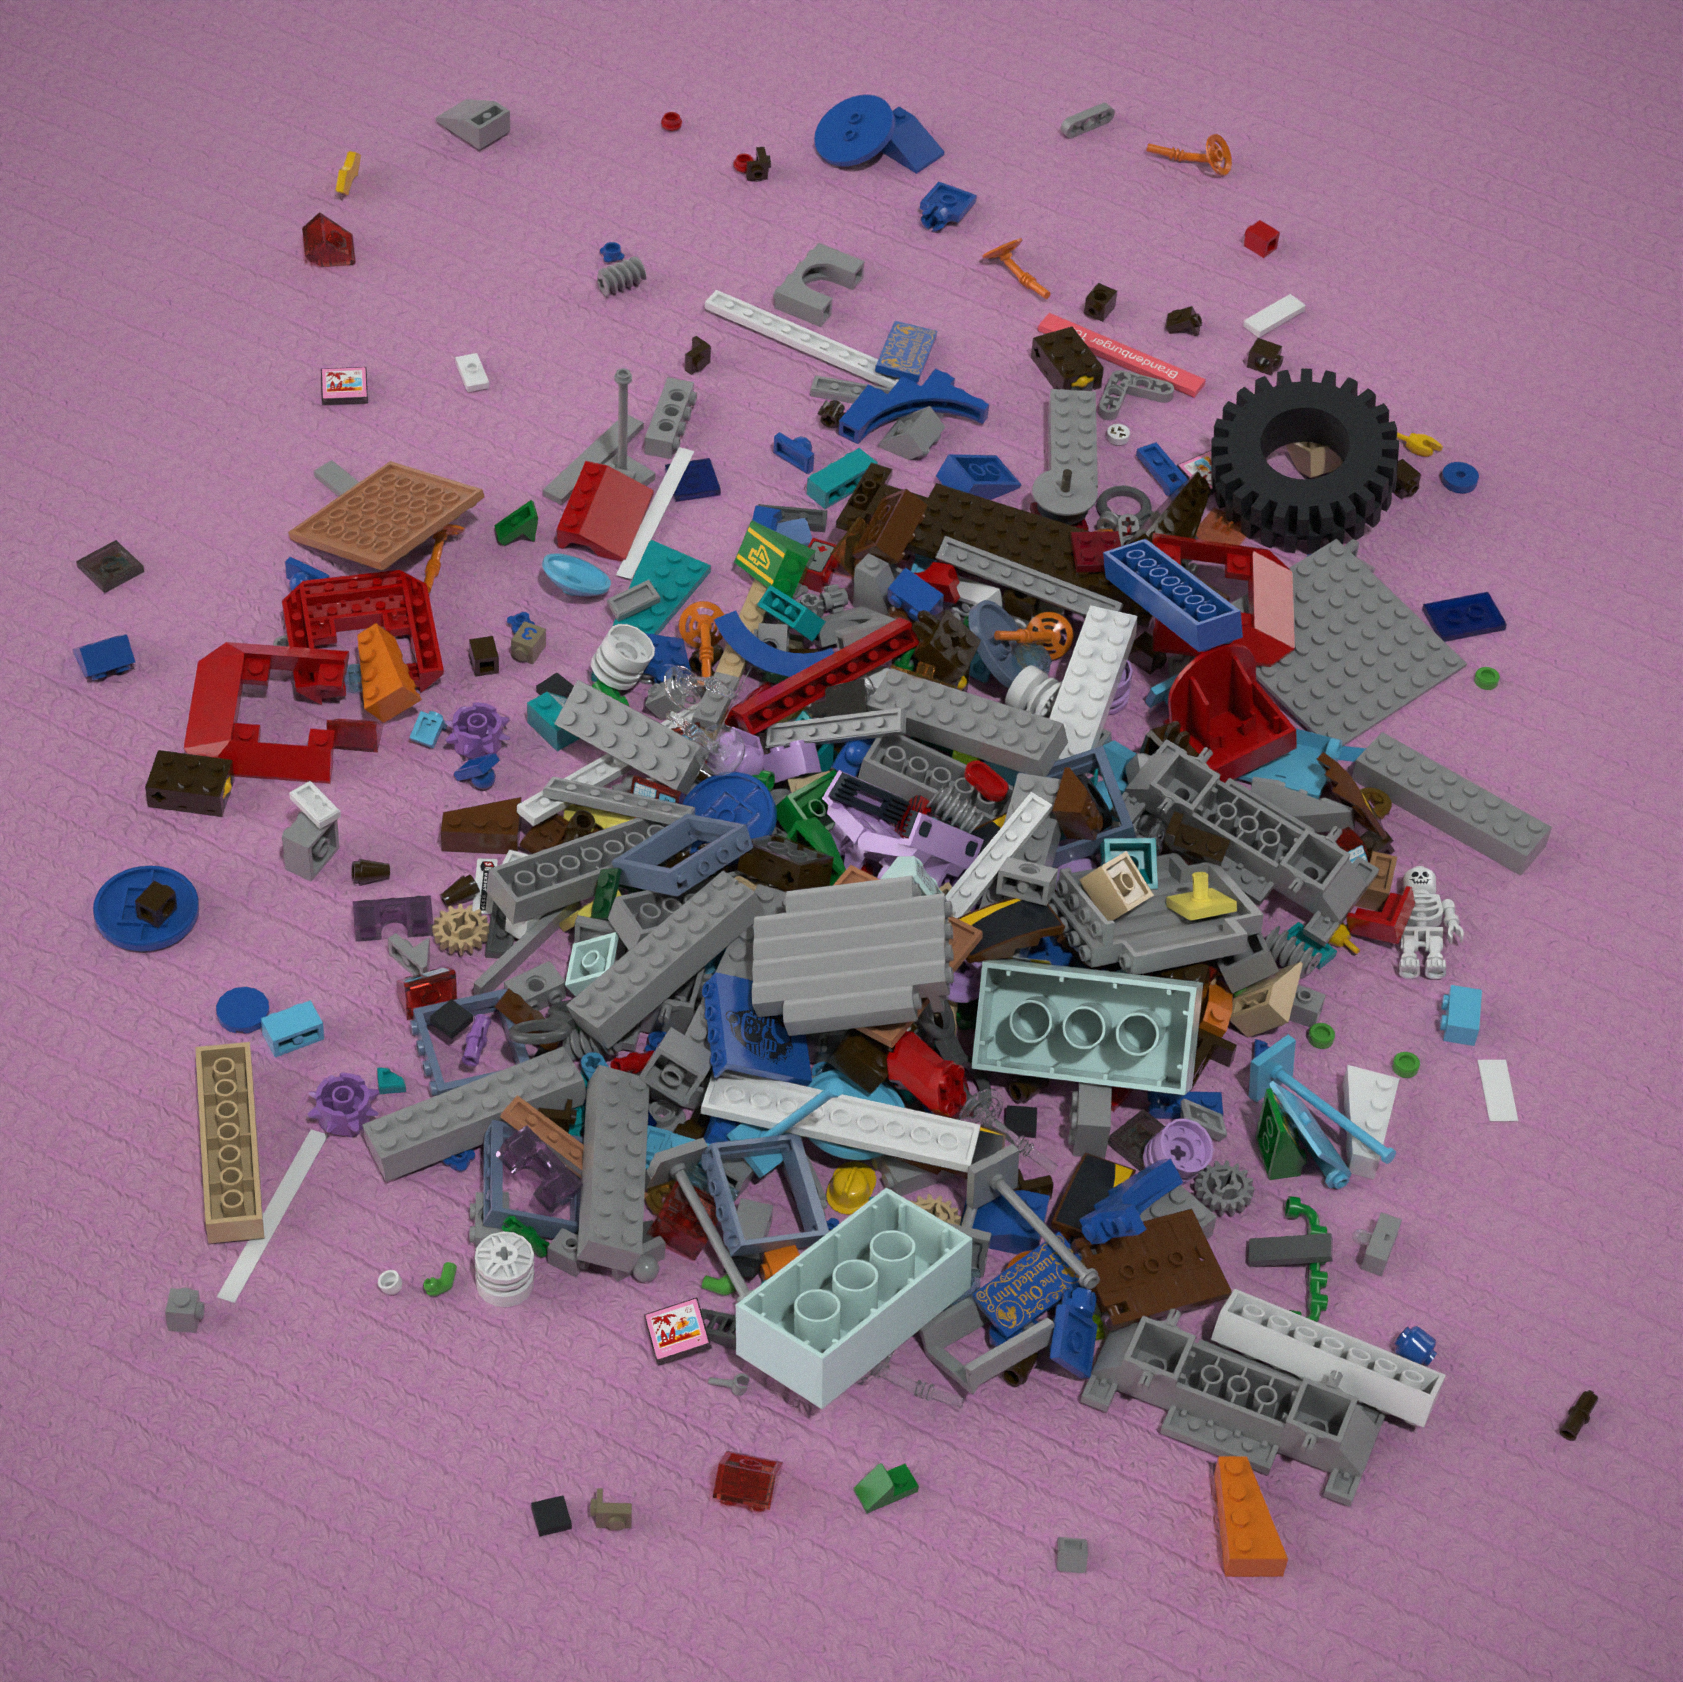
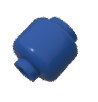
(1416, 1345)

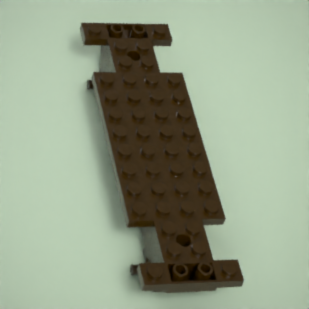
(989, 527)

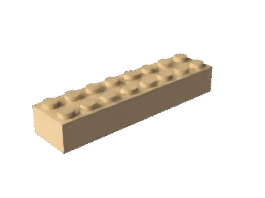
(229, 1143)

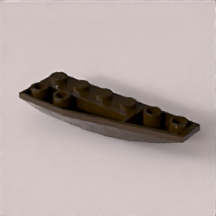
(1179, 513)

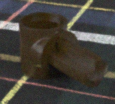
(573, 829)
(694, 1127)

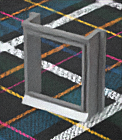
(966, 1318)

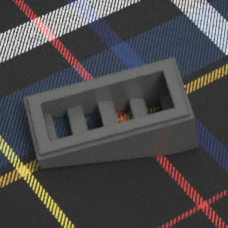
(725, 1320)

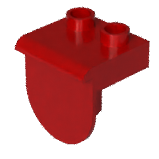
(1229, 712)

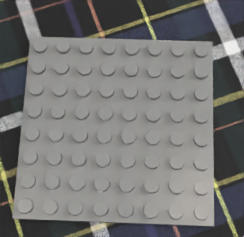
(1354, 649)

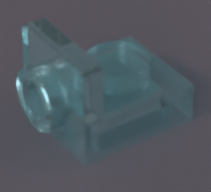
(353, 679)

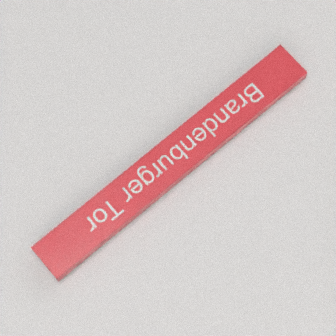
(1128, 357)

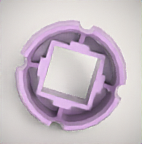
(753, 758)

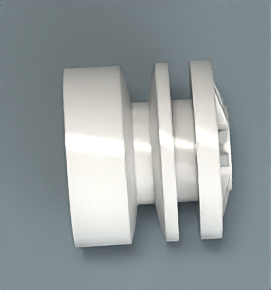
(622, 656)
(1033, 692)
(504, 1269)

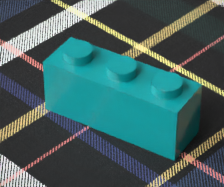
(838, 478)
(791, 613)

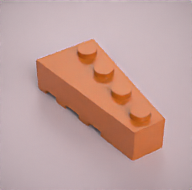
(384, 675)
(1246, 1527)

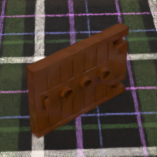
(1154, 1270)

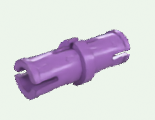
(476, 1040)

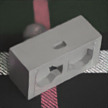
(1378, 1243)

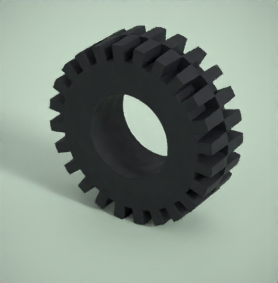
(1304, 413)

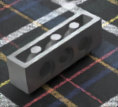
(670, 418)

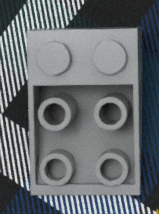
(477, 121)

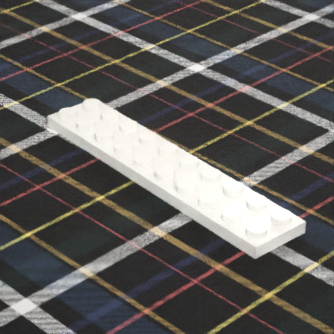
(844, 1120)

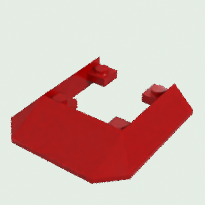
(357, 602)
(1270, 620)
(216, 705)

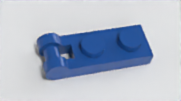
(1161, 467)
(1210, 1100)

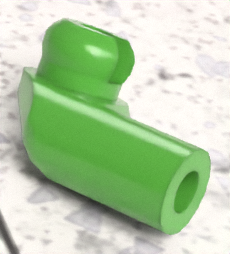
(438, 1286)
(720, 1286)

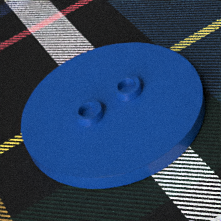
(854, 130)
(734, 799)
(117, 915)

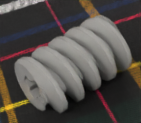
(621, 274)
(955, 810)
(1288, 953)
(581, 1043)

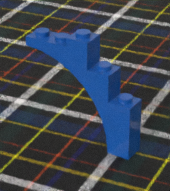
(938, 391)
(1120, 1211)

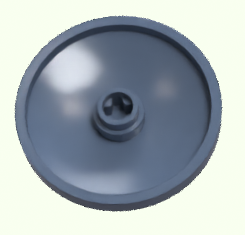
(996, 654)

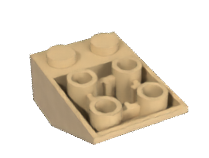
(1266, 1002)

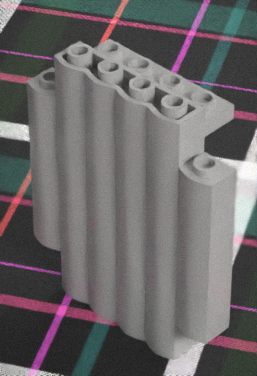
(1151, 933)
(853, 956)

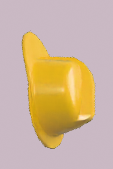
(850, 1187)

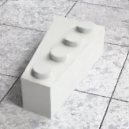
(1368, 1105)

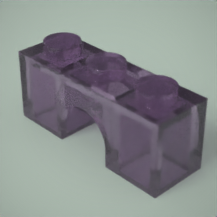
(373, 915)
(529, 1152)

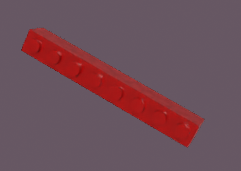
(833, 670)

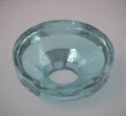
(1033, 655)

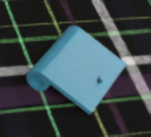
(1300, 766)
(1314, 1139)

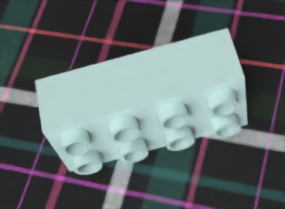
(1087, 1025)
(853, 1297)

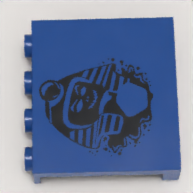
(750, 1042)

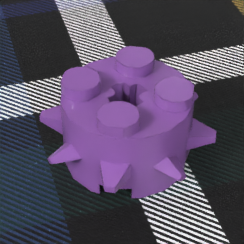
(477, 730)
(343, 1104)

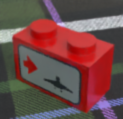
(822, 565)

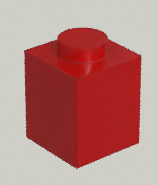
(1261, 238)

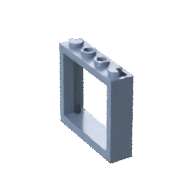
(1081, 764)
(640, 863)
(475, 1005)
(800, 1179)
(493, 1209)

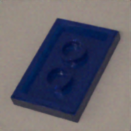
(1464, 616)

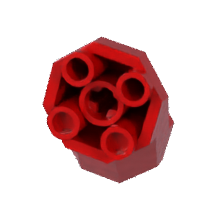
(926, 1075)

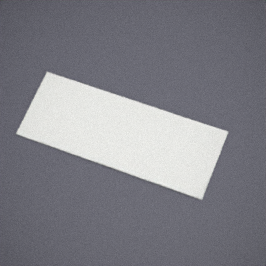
(1497, 1090)

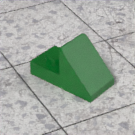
(520, 521)
(885, 1487)

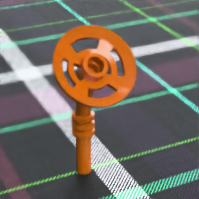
(1212, 156)
(1027, 280)
(433, 565)
(703, 631)
(1043, 635)

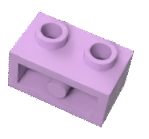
(792, 762)

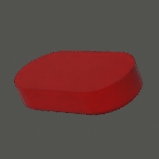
(986, 781)

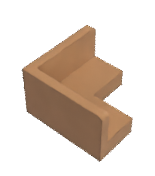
(1379, 890)

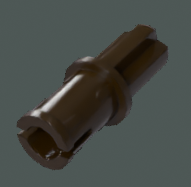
(1578, 1415)

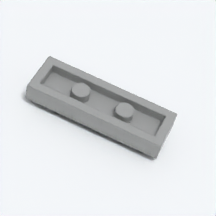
(714, 705)

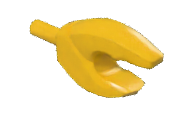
(1420, 444)
(1342, 937)

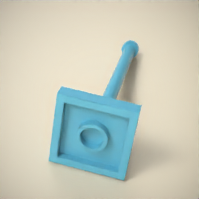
(1278, 1066)
(764, 1163)

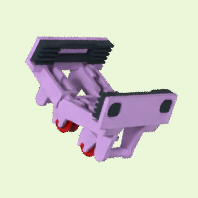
(865, 815)

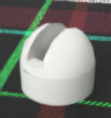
(390, 1282)

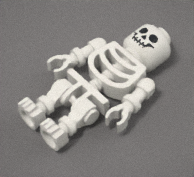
(1423, 926)

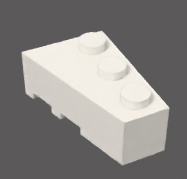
(970, 595)

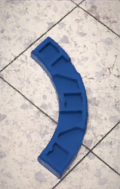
(761, 654)

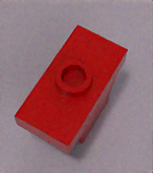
(942, 578)

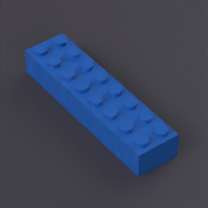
(1173, 595)

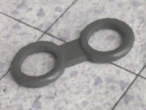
(1129, 491)
(557, 1027)
(950, 1047)

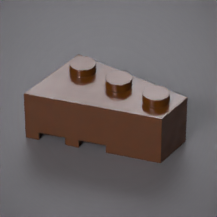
(482, 828)

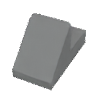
(415, 959)
(1207, 1118)

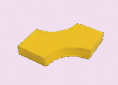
(348, 172)

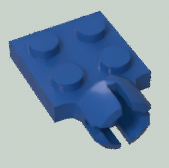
(944, 205)
(668, 653)
(1075, 1332)

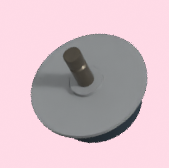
(1064, 495)

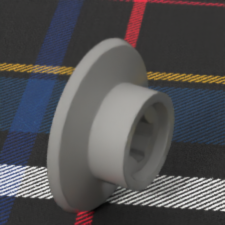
(672, 1113)

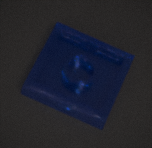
(697, 481)

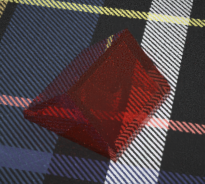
(356, 734)

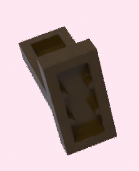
(1193, 841)
(1214, 1048)

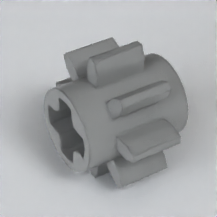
(834, 598)
(813, 603)

